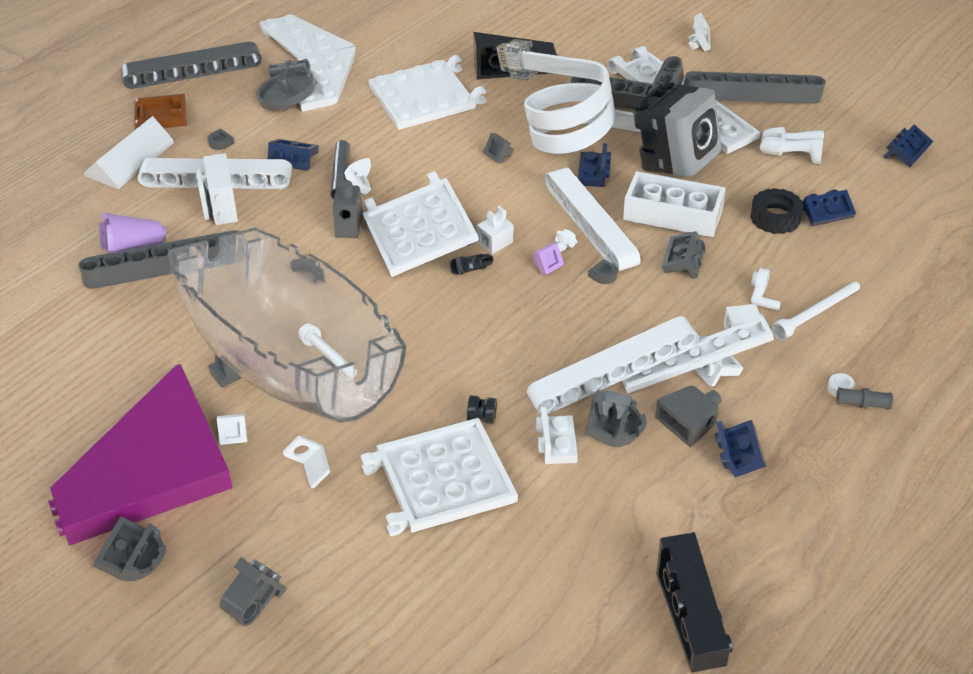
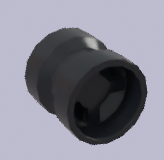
(482, 408)

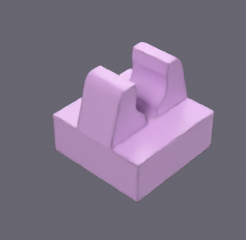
(548, 258)

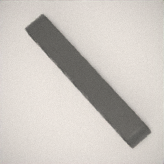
(181, 62)
(759, 86)
(138, 262)

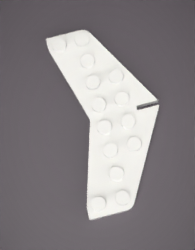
(328, 56)

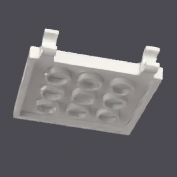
(425, 93)
(419, 226)
(442, 476)

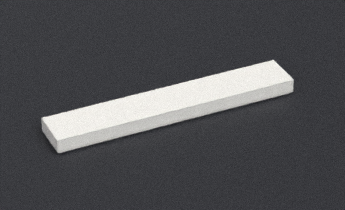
(704, 352)

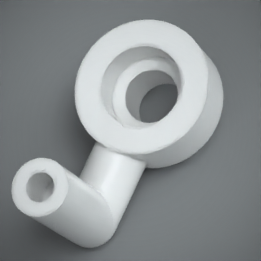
(760, 281)

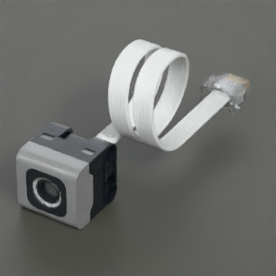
(674, 119)

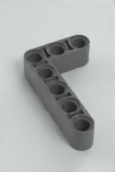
(628, 92)

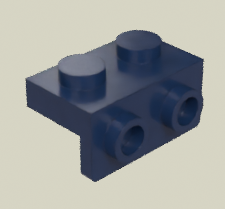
(740, 448)

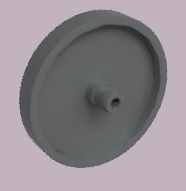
(286, 89)

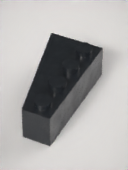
(486, 56)
(692, 602)

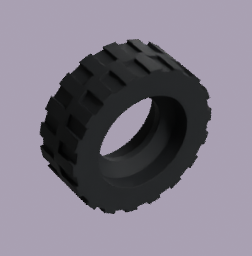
(775, 222)

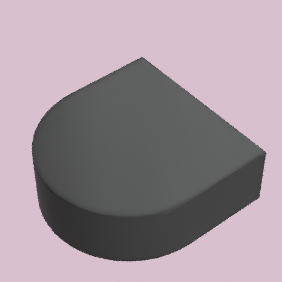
(220, 140)
(603, 272)

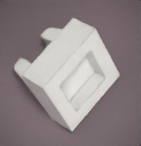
(232, 429)

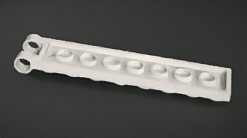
(645, 67)

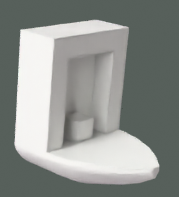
(358, 173)

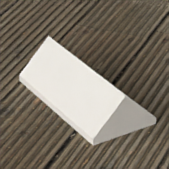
(126, 158)

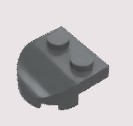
(615, 432)
(131, 551)

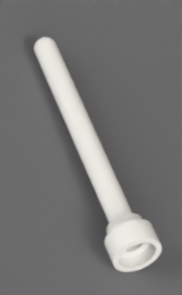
(784, 327)
(311, 335)

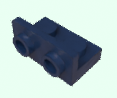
(909, 146)
(292, 151)
(594, 167)
(828, 207)

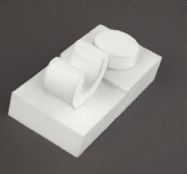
(701, 35)

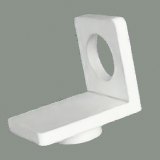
(313, 459)

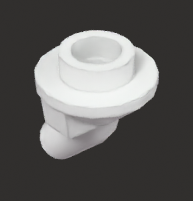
(565, 239)

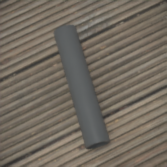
(340, 164)

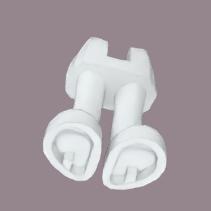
(777, 141)

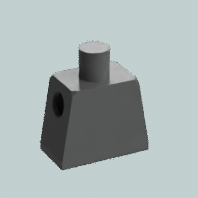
(347, 199)
(688, 413)

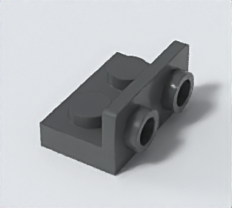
(683, 253)

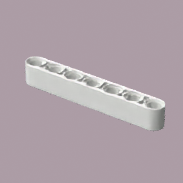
(243, 173)
(592, 219)
(613, 365)

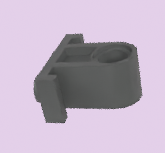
(250, 591)

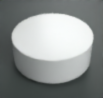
(840, 380)

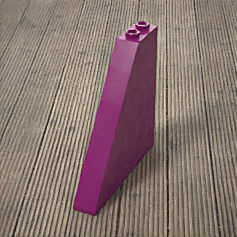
(143, 465)

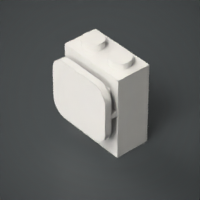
(217, 190)

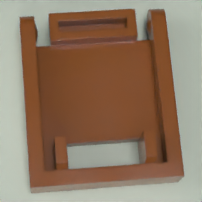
(163, 109)

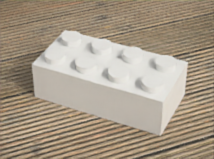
(674, 203)

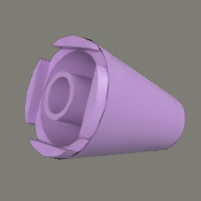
(127, 233)

